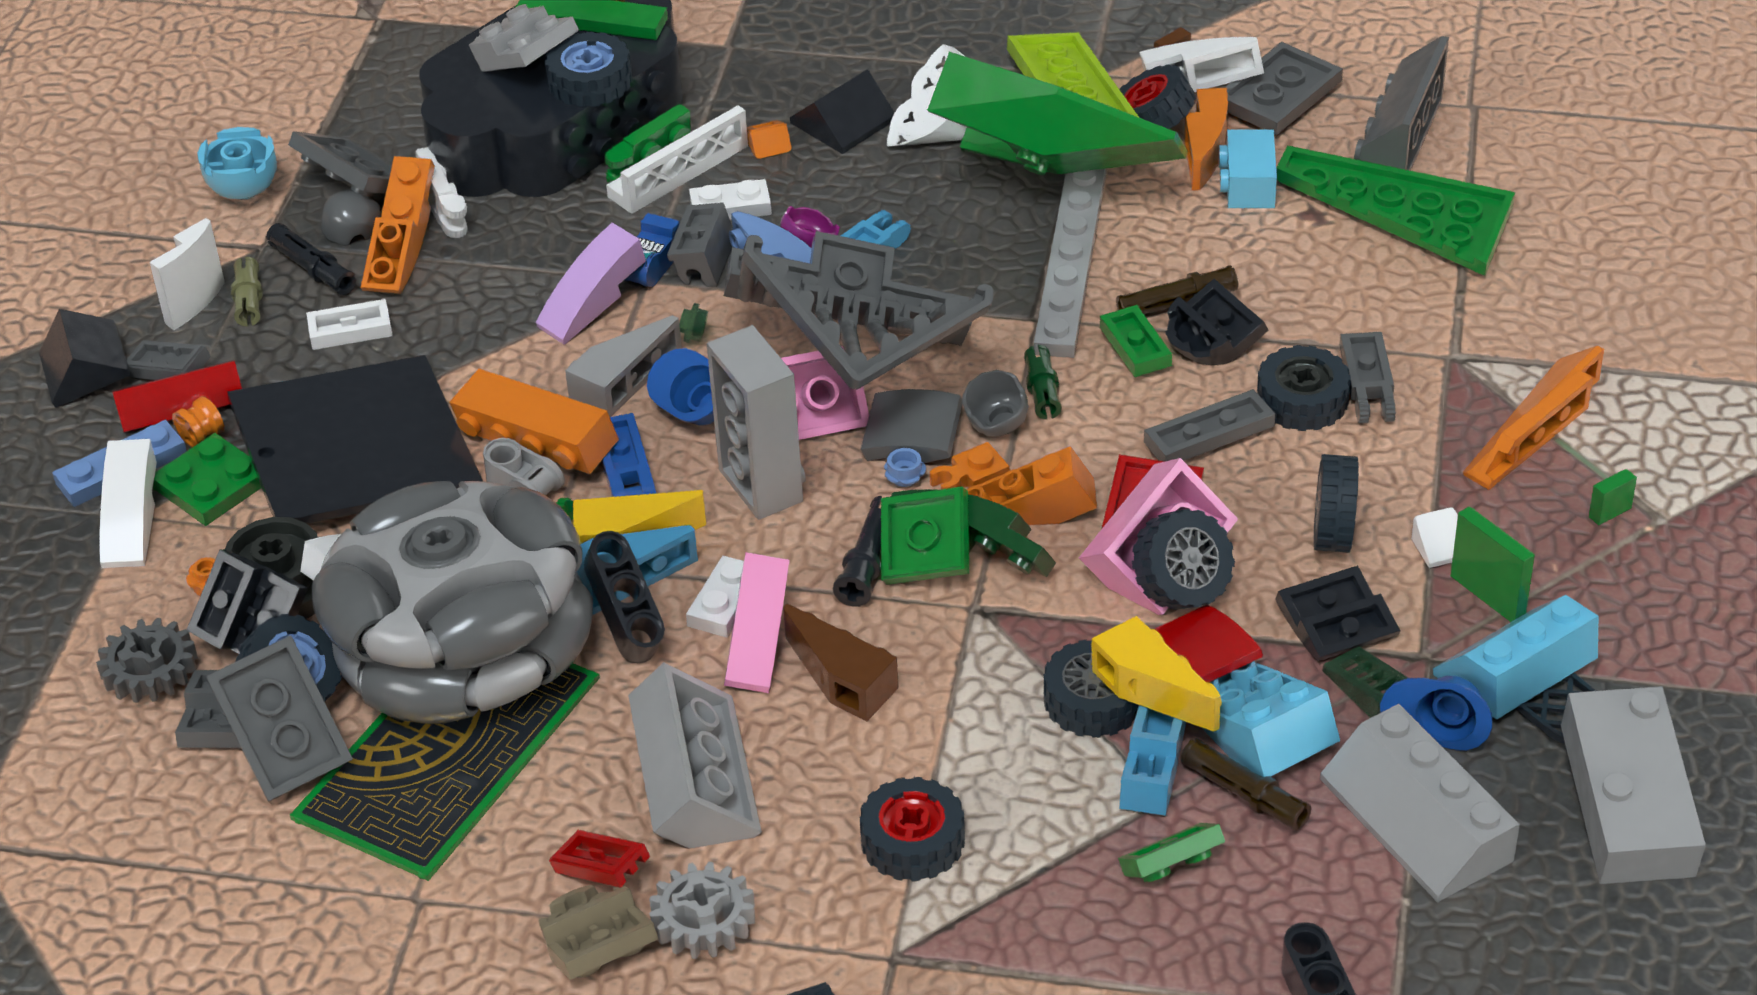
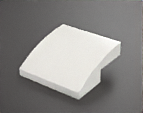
(188, 274)

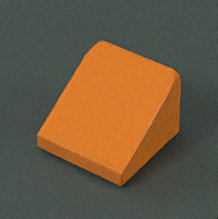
(768, 139)

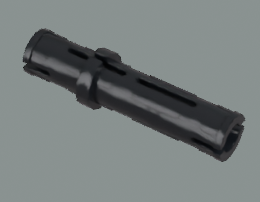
(319, 264)

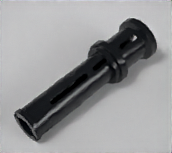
(862, 562)

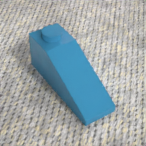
(656, 552)

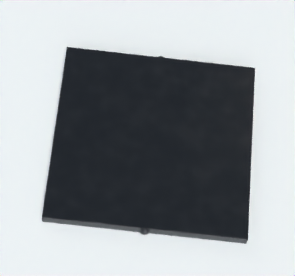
(350, 438)

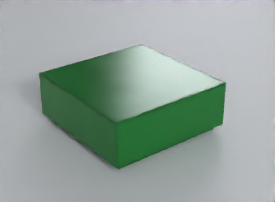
(1612, 496)

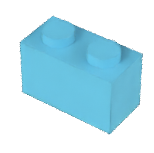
(1249, 169)

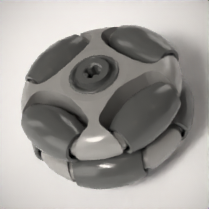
(453, 599)

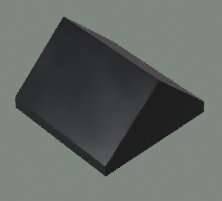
(846, 114)
(81, 356)

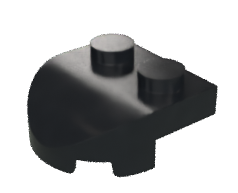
(1213, 326)

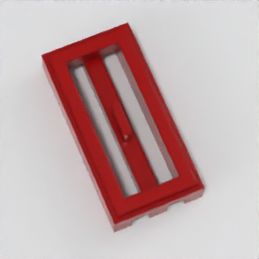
(594, 864)

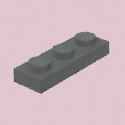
(1210, 427)

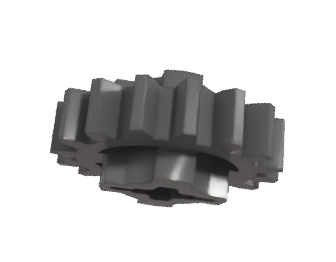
(147, 660)

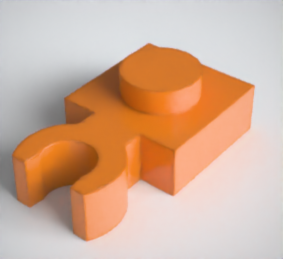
(970, 468)

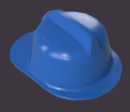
(682, 386)
(1445, 707)

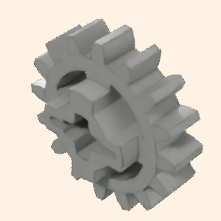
(702, 910)

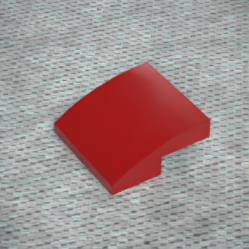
(1210, 642)

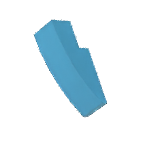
(1151, 762)

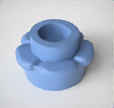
(904, 467)

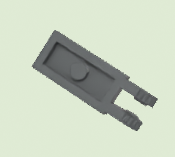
(1369, 373)

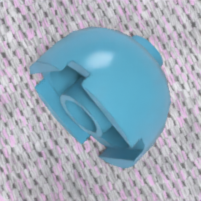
(238, 163)

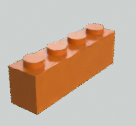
(538, 419)

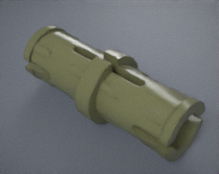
(246, 291)

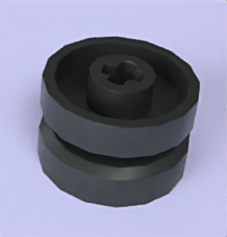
(279, 546)

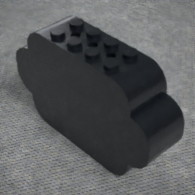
(512, 131)

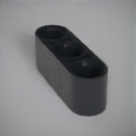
(626, 577)
(1312, 963)

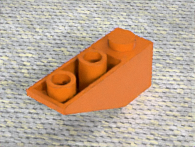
(1044, 490)

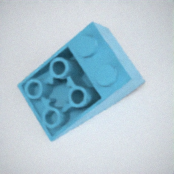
(1271, 719)

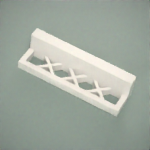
(680, 161)

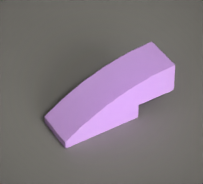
(591, 283)

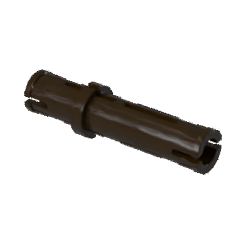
(1162, 296)
(1260, 792)

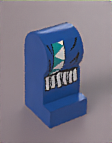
(655, 239)

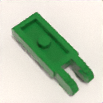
(648, 140)

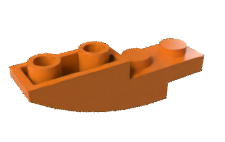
(401, 228)

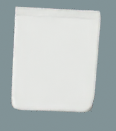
(1435, 536)

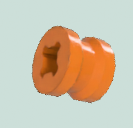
(198, 421)

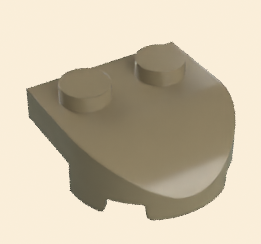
(594, 929)

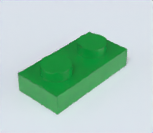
(1135, 341)
(1188, 845)

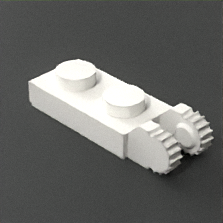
(444, 201)

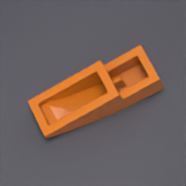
(1204, 134)

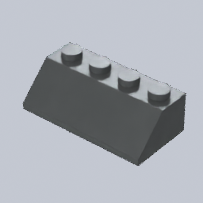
(1406, 108)

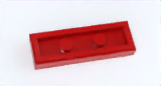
(159, 399)

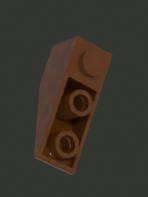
(843, 666)

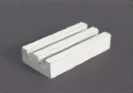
(349, 324)

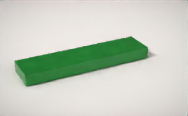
(608, 16)

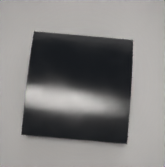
(241, 598)
(1336, 613)

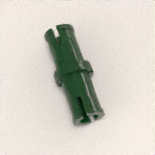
(1042, 382)

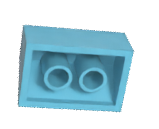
(1528, 654)

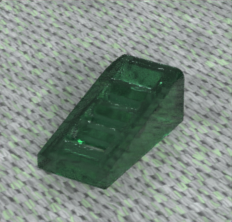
(1358, 689)

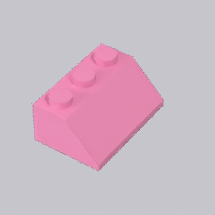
(823, 398)
(1163, 489)

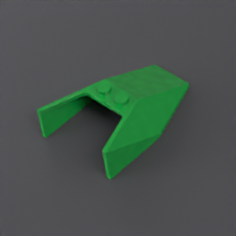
(1044, 123)

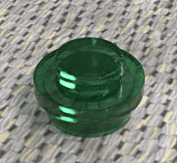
(693, 323)

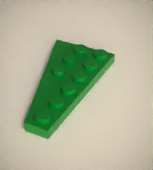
(1431, 211)

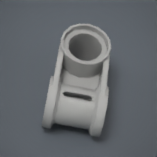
(517, 466)

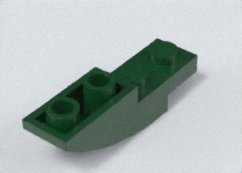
(1002, 529)

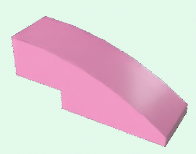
(756, 622)

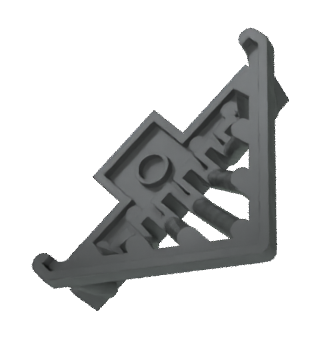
(853, 285)

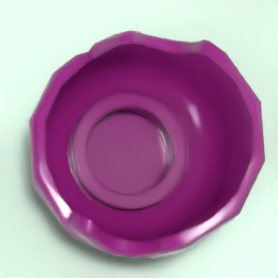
(805, 222)

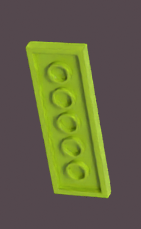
(1067, 63)

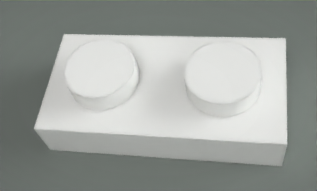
(745, 196)
(717, 601)

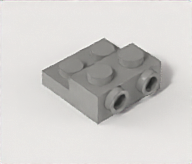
(520, 38)

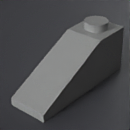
(619, 367)

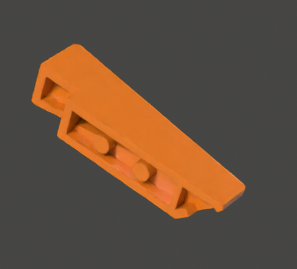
(1544, 413)

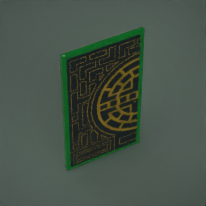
(427, 785)

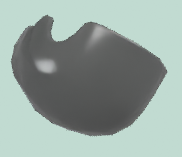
(349, 215)
(995, 403)

